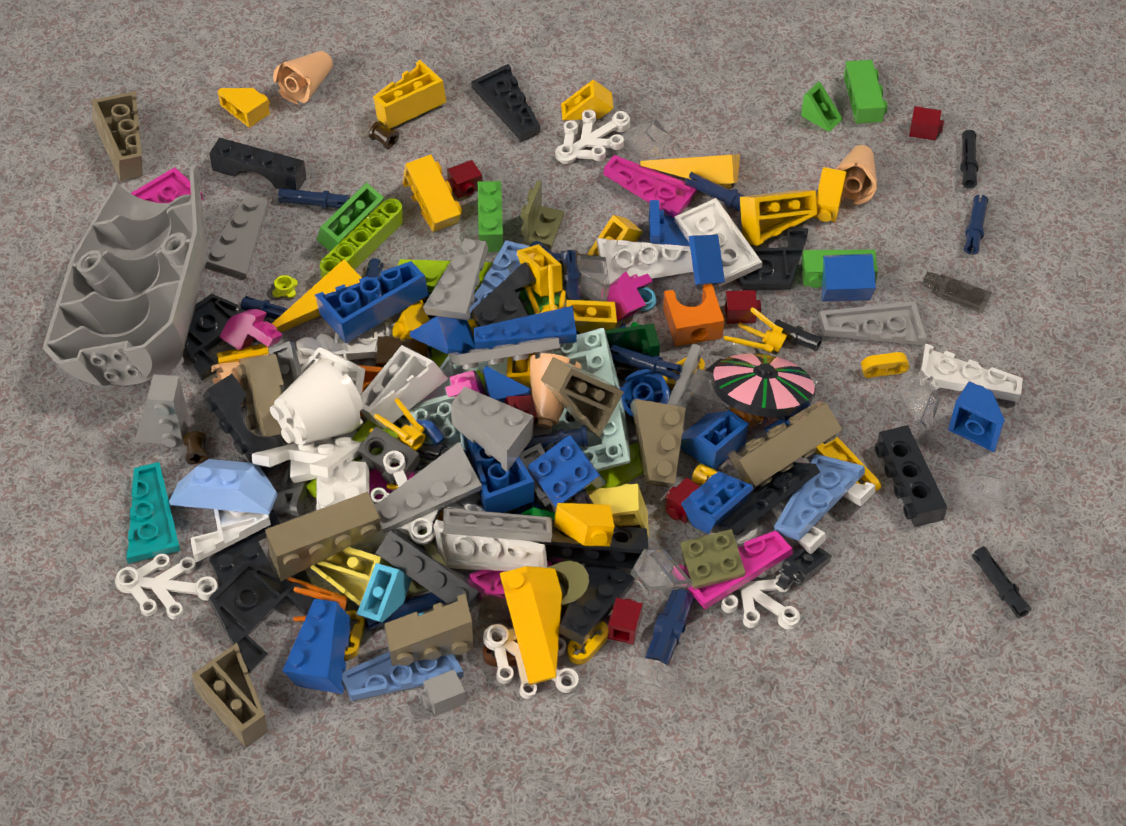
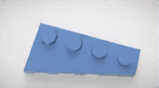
(503, 265)
(817, 496)
(380, 677)

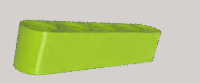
(365, 237)

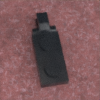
(801, 566)

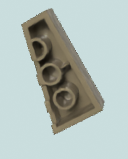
(119, 130)
(785, 444)
(321, 534)

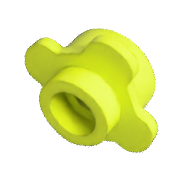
(284, 281)

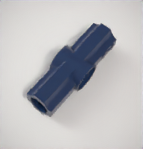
(670, 626)

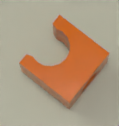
(694, 323)

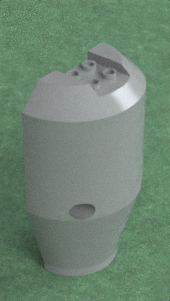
(131, 289)

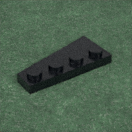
(502, 94)
(768, 496)
(597, 602)

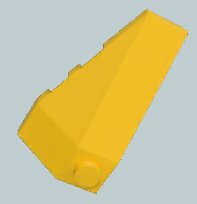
(718, 169)
(306, 307)
(535, 611)

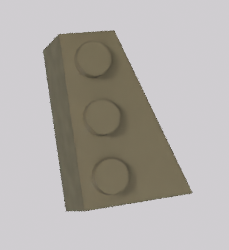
(263, 386)
(582, 394)
(659, 440)
(432, 634)
(231, 695)

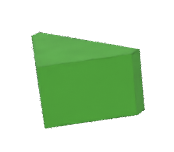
(819, 108)

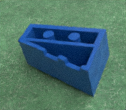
(320, 648)

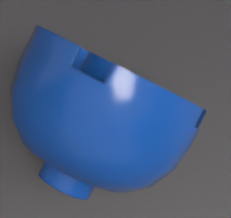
(646, 387)

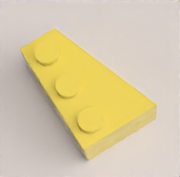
(626, 505)
(349, 571)

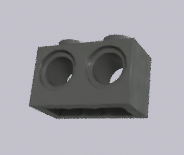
(381, 439)

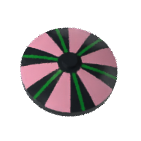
(763, 385)

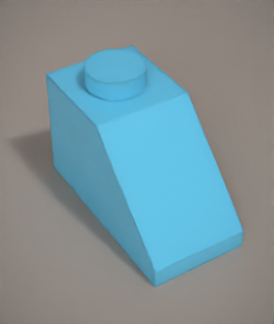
(384, 593)

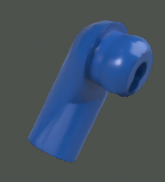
(431, 431)

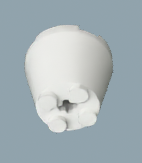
(318, 405)

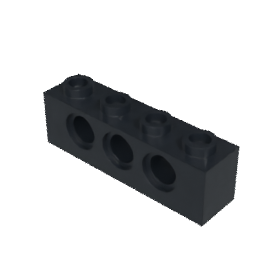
(905, 459)
(623, 551)

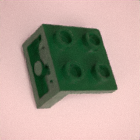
(635, 338)

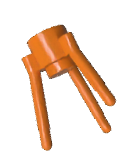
(317, 592)

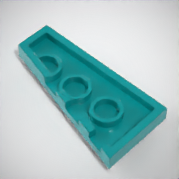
(151, 517)

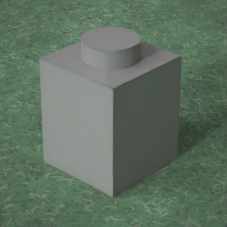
(443, 693)

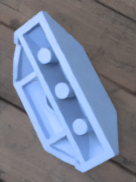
(226, 487)

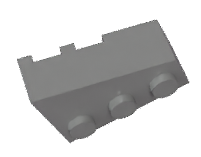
(164, 413)
(493, 425)

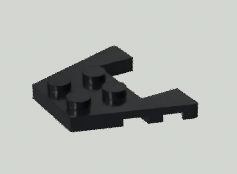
(778, 264)
(503, 302)
(205, 331)
(231, 558)
(247, 601)

